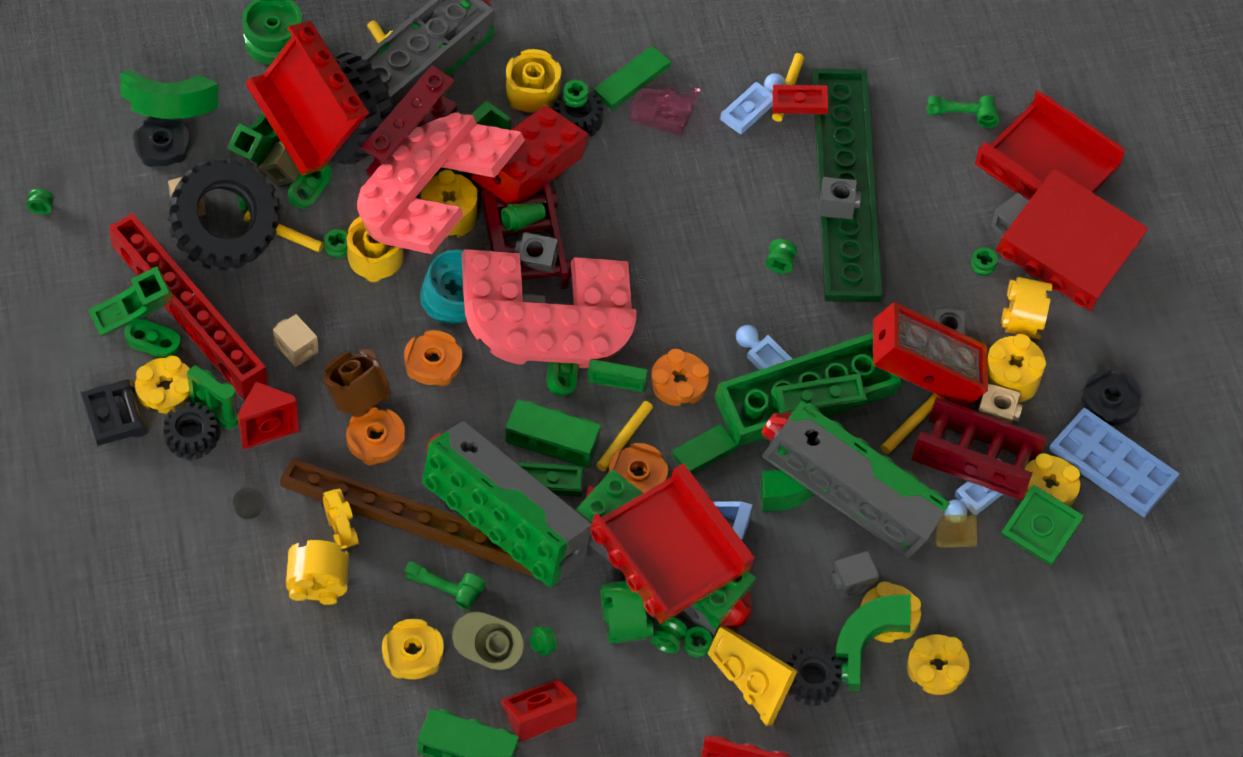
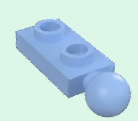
(751, 104)
(764, 352)
(971, 497)

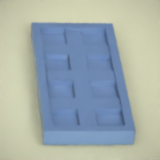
(1114, 462)

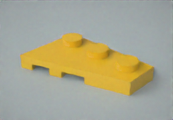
(754, 671)

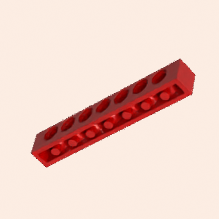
(190, 307)

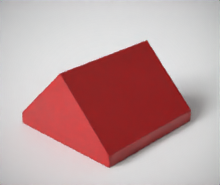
(267, 416)
(540, 709)

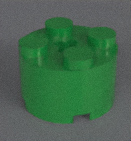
(624, 613)

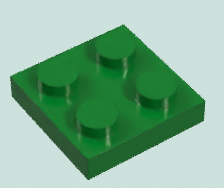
(1042, 525)

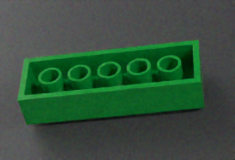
(750, 399)

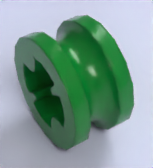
(575, 101)
(40, 201)
(332, 237)
(981, 269)
(697, 632)

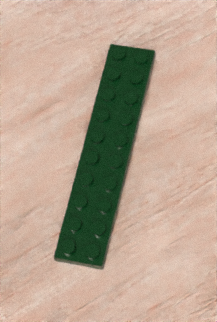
(846, 152)

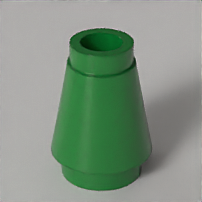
(521, 215)

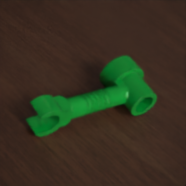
(985, 110)
(465, 591)

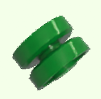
(266, 27)

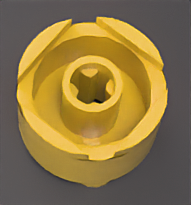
(532, 80)
(454, 191)
(370, 257)
(1027, 307)
(1016, 365)
(317, 572)

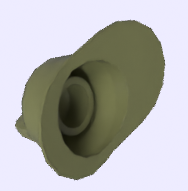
(488, 640)

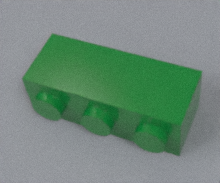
(552, 433)
(456, 737)

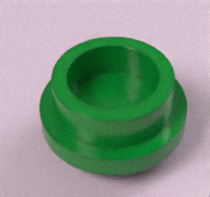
(543, 640)

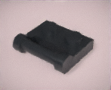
(105, 416)

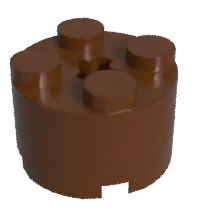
(356, 382)

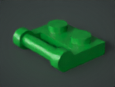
(209, 392)

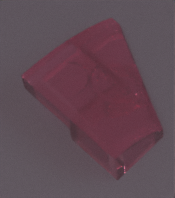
(663, 109)

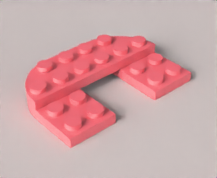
(451, 142)
(545, 332)

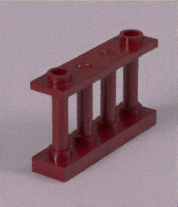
(419, 106)
(496, 231)
(971, 465)

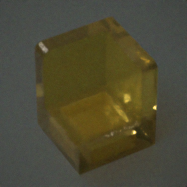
(957, 531)

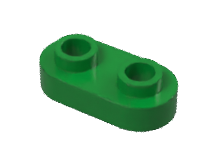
(308, 187)
(154, 338)
(561, 378)

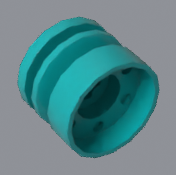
(442, 278)

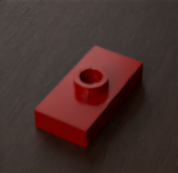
(799, 99)

